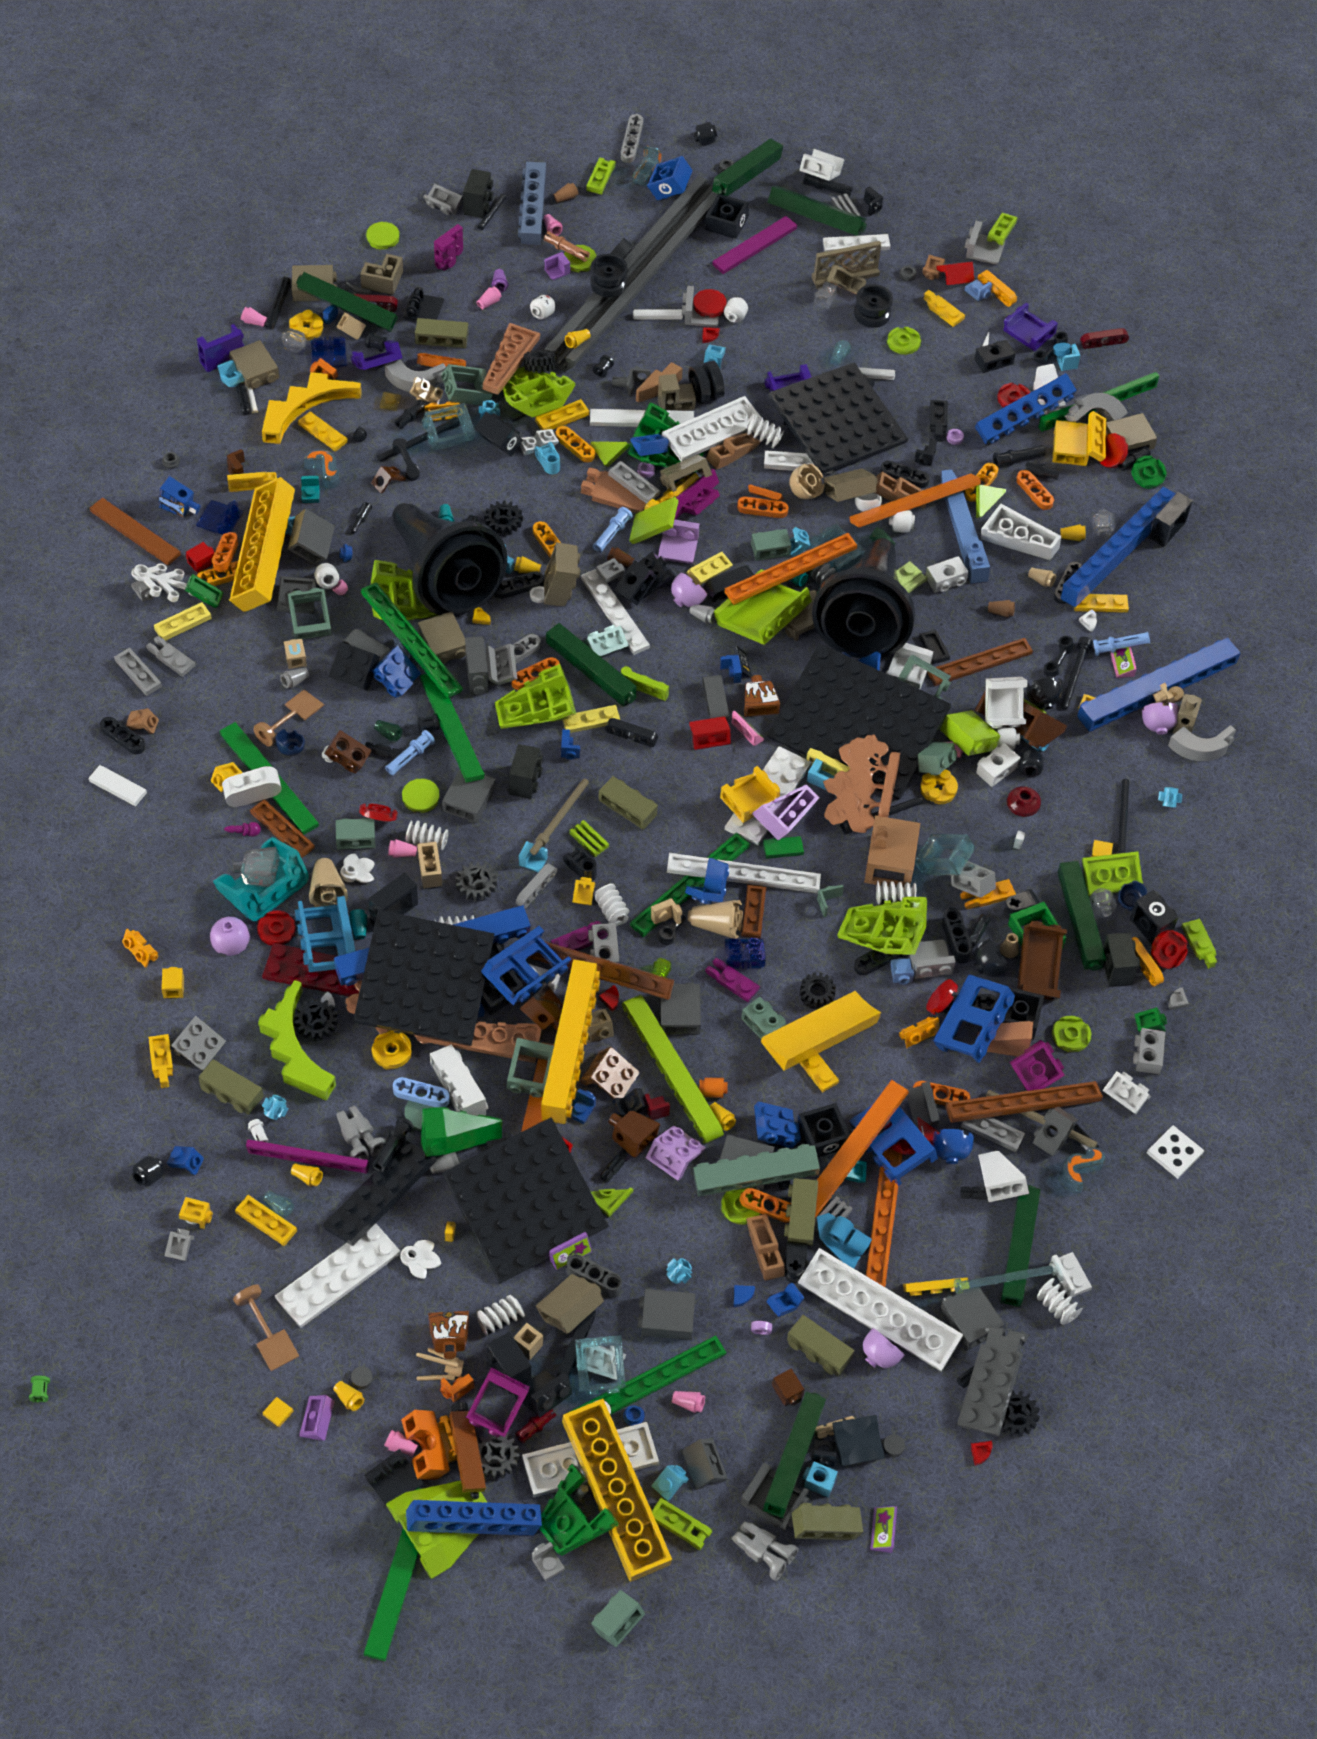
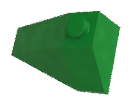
(453, 1131)

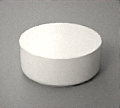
(537, 594)

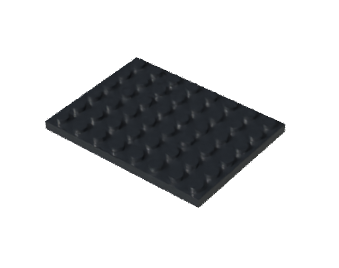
(848, 701)

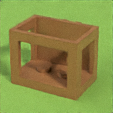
(892, 849)

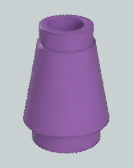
(499, 280)

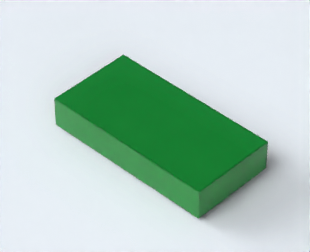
(204, 591)
(783, 847)

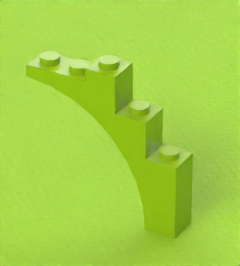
(299, 1069)

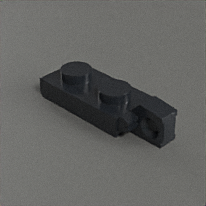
(938, 418)

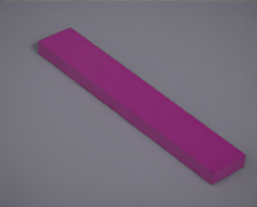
(754, 245)
(307, 1156)

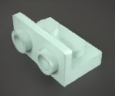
(608, 641)

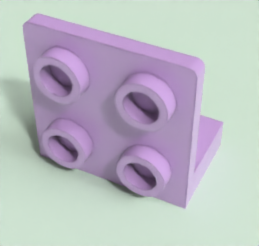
(680, 542)
(674, 1151)

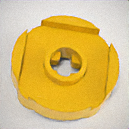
(307, 317)
(935, 795)
(395, 1059)

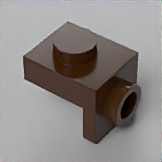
(234, 462)

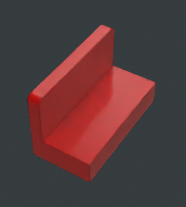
(958, 272)
(710, 732)

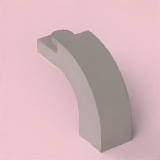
(403, 377)
(1106, 404)
(1201, 749)

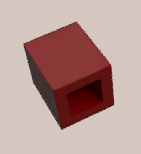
(200, 557)

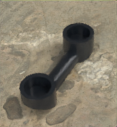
(1043, 356)
(412, 469)
(1065, 646)

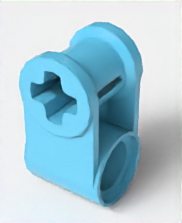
(548, 458)

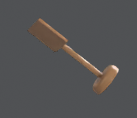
(302, 704)
(276, 1348)

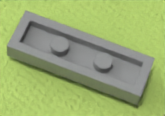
(633, 482)
(138, 671)
(996, 1132)

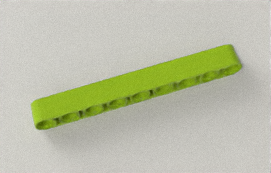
(673, 1068)

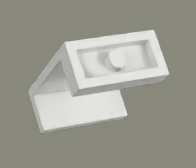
(822, 165)

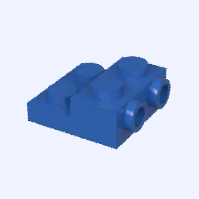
(396, 672)
(776, 1125)

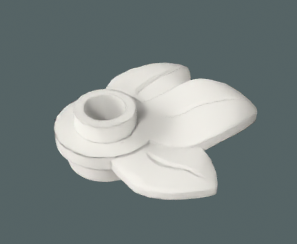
(357, 869)
(422, 1259)

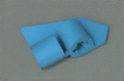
(842, 1238)

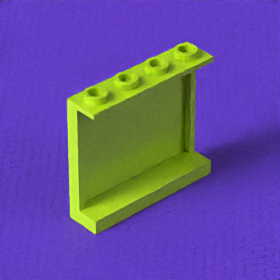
(763, 613)

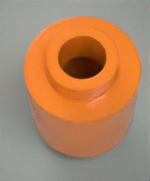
(713, 1087)

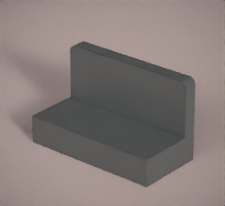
(922, 1104)
(704, 1463)

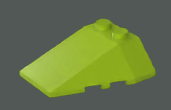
(537, 391)
(399, 588)
(537, 702)
(887, 927)
(436, 1549)

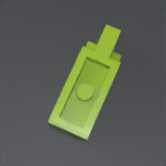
(1200, 942)

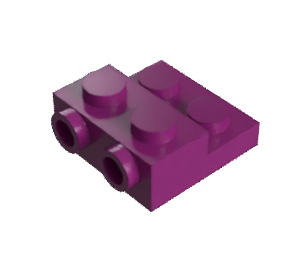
(447, 247)
(1037, 1066)

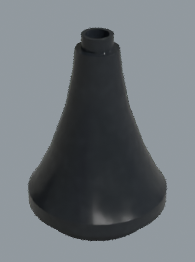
(462, 551)
(865, 606)

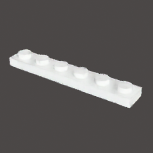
(615, 611)

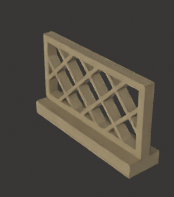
(864, 269)

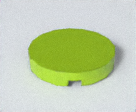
(382, 235)
(577, 264)
(900, 344)
(420, 795)
(1071, 1034)
(733, 1208)

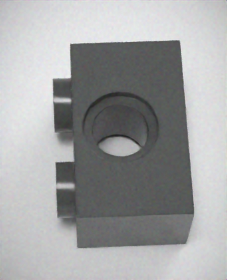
(1063, 1122)

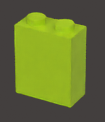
(970, 732)

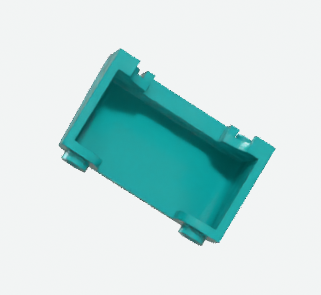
(258, 900)

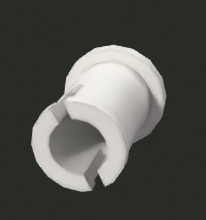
(257, 1130)

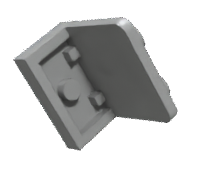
(980, 249)
(691, 316)
(932, 960)

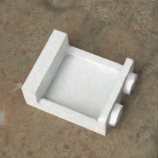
(900, 658)
(1004, 701)

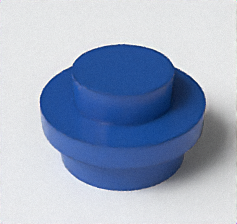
(345, 553)
(633, 1415)

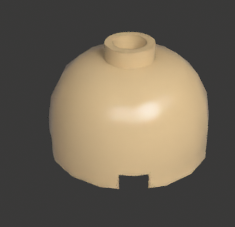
(806, 482)

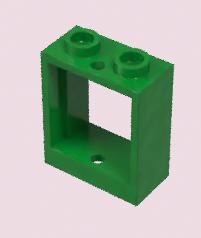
(1032, 913)

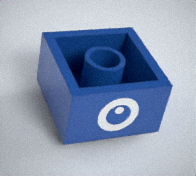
(669, 178)

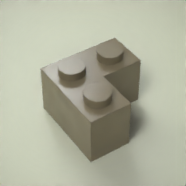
(384, 277)
(674, 396)

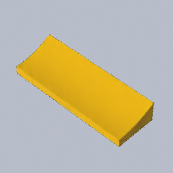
(820, 1030)

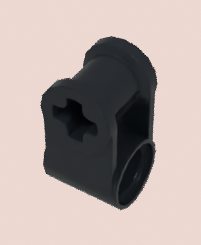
(580, 861)
(1020, 902)
(795, 1259)

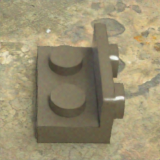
(600, 1027)

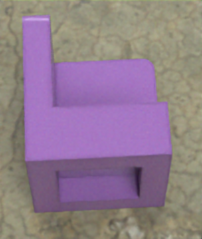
(557, 266)

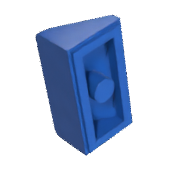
(650, 444)

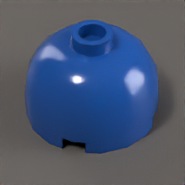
(953, 1145)

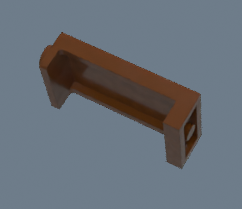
(1041, 959)

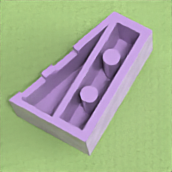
(786, 811)

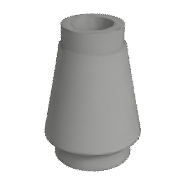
(704, 613)
(294, 677)
(444, 1163)

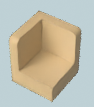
(351, 326)

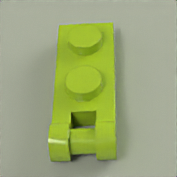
(600, 176)
(1002, 228)
(646, 685)
(680, 1523)

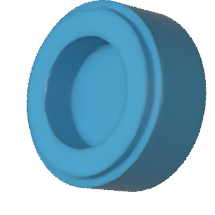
(1062, 349)

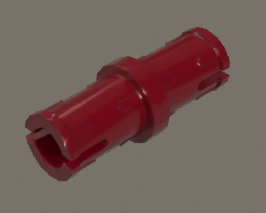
(534, 1425)

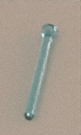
(961, 1285)

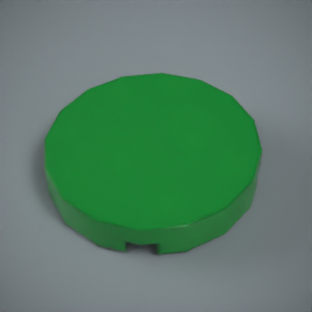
(1148, 472)

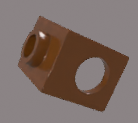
(388, 474)

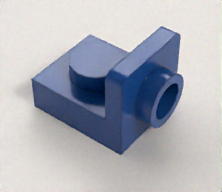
(732, 663)
(569, 750)
(583, 1105)

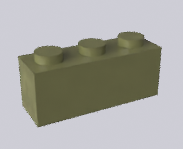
(441, 333)
(628, 802)
(230, 1087)
(801, 1211)
(820, 1346)
(827, 1522)

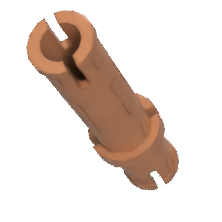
(561, 243)

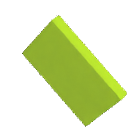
(653, 520)
(1111, 871)

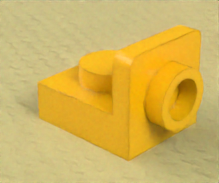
(223, 772)
(583, 891)
(196, 1212)

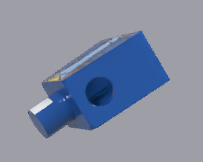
(177, 498)

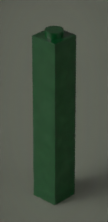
(747, 168)
(817, 210)
(346, 301)
(591, 664)
(1081, 915)
(1020, 1245)
(794, 1454)

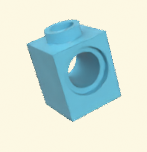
(828, 1474)

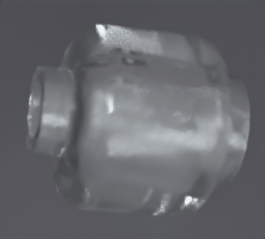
(293, 340)
(1103, 523)
(1103, 902)

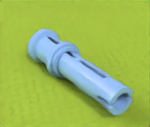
(616, 524)
(1112, 644)
(416, 748)

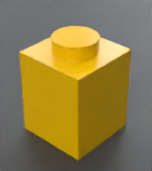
(172, 982)

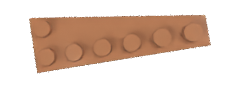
(509, 356)
(496, 1039)

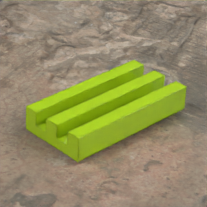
(573, 832)

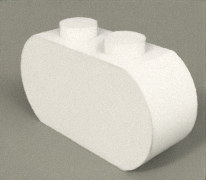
(251, 786)

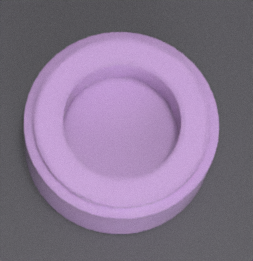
(955, 436)
(646, 470)
(761, 1327)

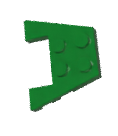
(565, 1522)

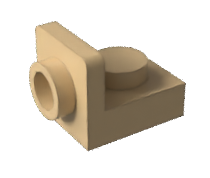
(666, 910)

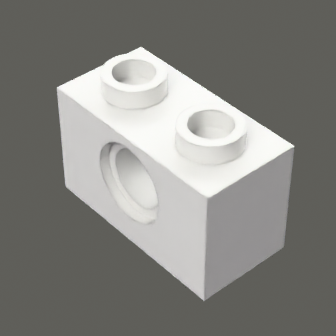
(946, 574)
(1006, 762)

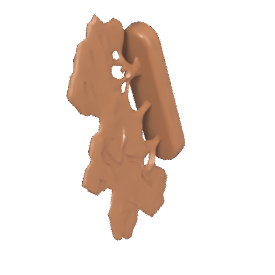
(856, 785)

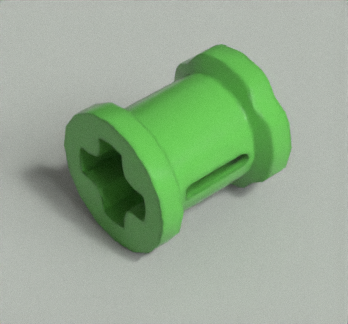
(39, 1388)

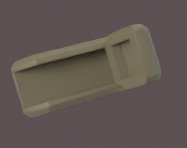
(845, 279)

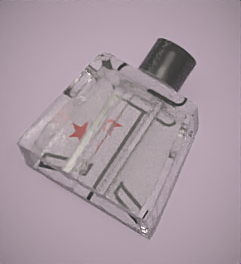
(258, 866)

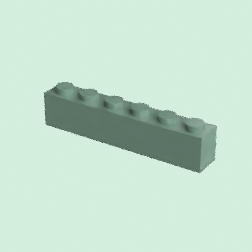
(756, 1170)

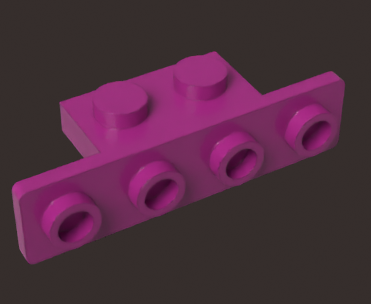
(698, 495)

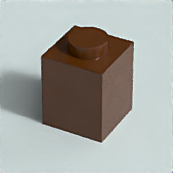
(788, 1388)

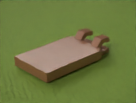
(610, 491)

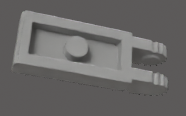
(171, 656)

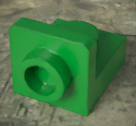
(1151, 1019)

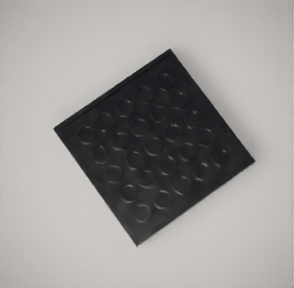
(837, 418)
(423, 978)
(524, 1199)

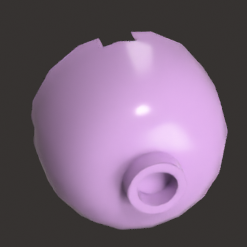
(686, 591)
(1160, 717)
(229, 936)
(880, 1350)

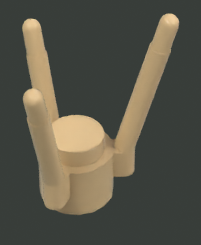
(453, 1366)

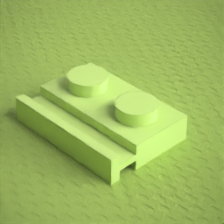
(910, 576)

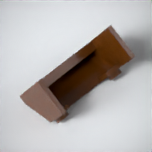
(1039, 726)

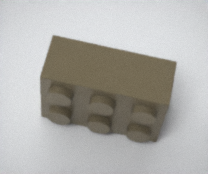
(561, 574)

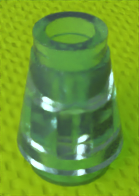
(840, 352)
(279, 1204)

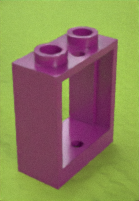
(507, 1383)

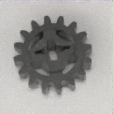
(476, 887)
(498, 1445)

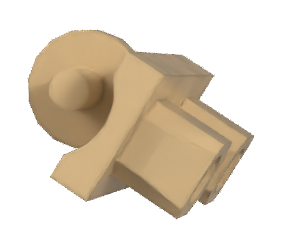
(425, 391)
(1174, 695)

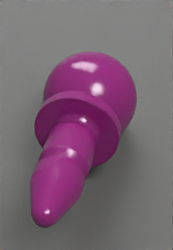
(251, 829)

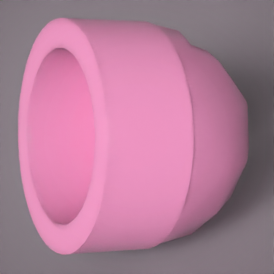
(341, 588)

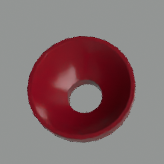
(1023, 807)

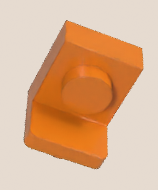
(324, 368)
(459, 1388)

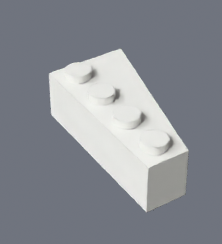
(1020, 533)
(458, 1081)

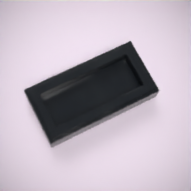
(933, 642)

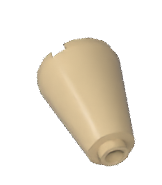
(326, 884)
(718, 918)

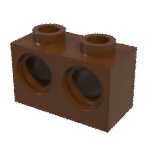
(349, 747)

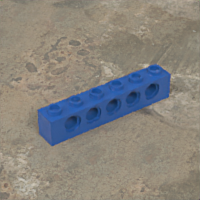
(1061, 384)
(473, 1517)

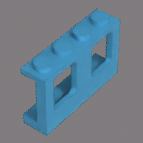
(340, 936)

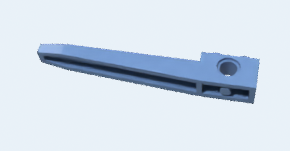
(969, 544)

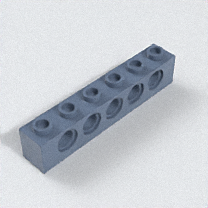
(532, 203)

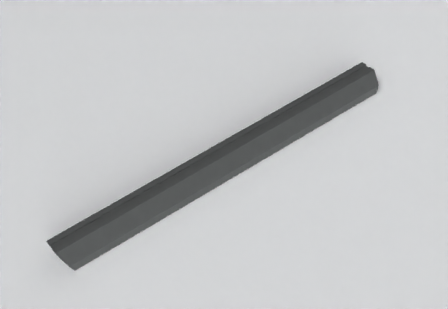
(642, 265)

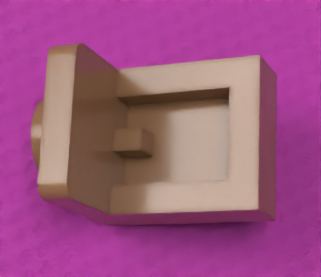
(930, 269)
(142, 719)

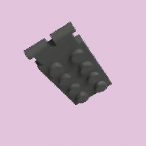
(992, 1381)

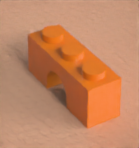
(423, 1428)

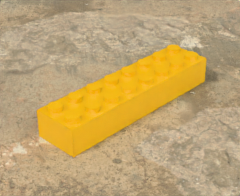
(262, 545)
(570, 1042)
(617, 1489)

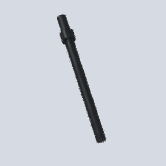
(452, 423)
(1123, 816)

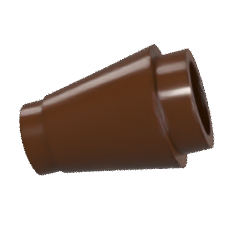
(620, 556)

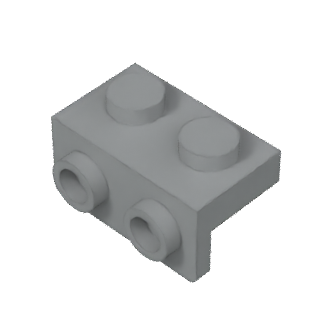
(444, 199)
(501, 664)

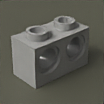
(974, 880)
(609, 944)
(1149, 1051)

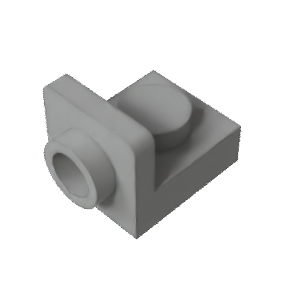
(610, 570)
(142, 590)
(178, 1244)
(547, 1561)

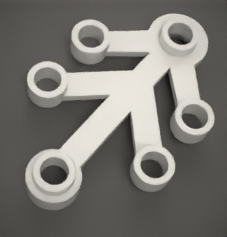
(164, 579)

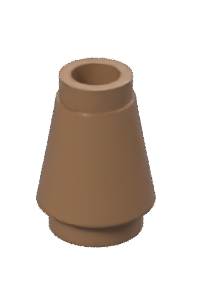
(567, 192)
(1004, 608)

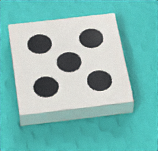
(1175, 1152)

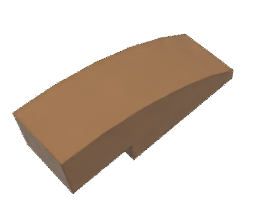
(649, 388)
(731, 449)
(895, 489)
(765, 1247)

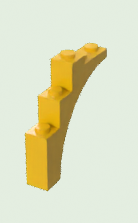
(300, 399)

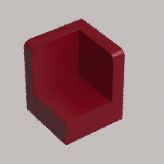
(657, 1107)

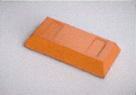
(765, 493)

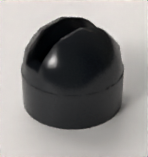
(360, 434)

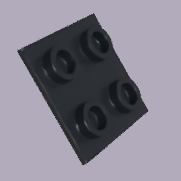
(422, 306)
(393, 1477)

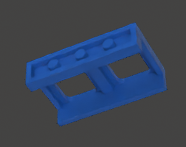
(515, 958)
(964, 1011)
(901, 1128)

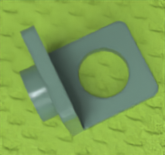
(828, 893)

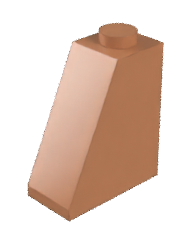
(1011, 1038)

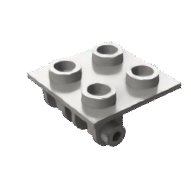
(198, 1043)

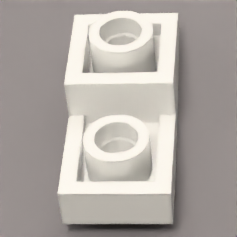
(540, 439)

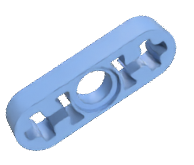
(405, 1093)

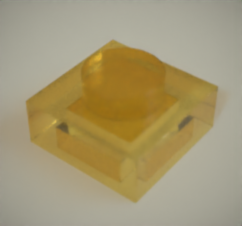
(390, 401)

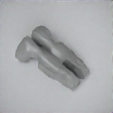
(356, 1129)
(760, 1545)

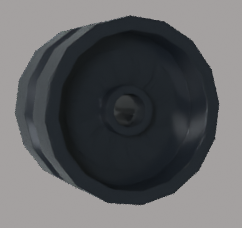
(608, 275)
(873, 305)
(706, 381)

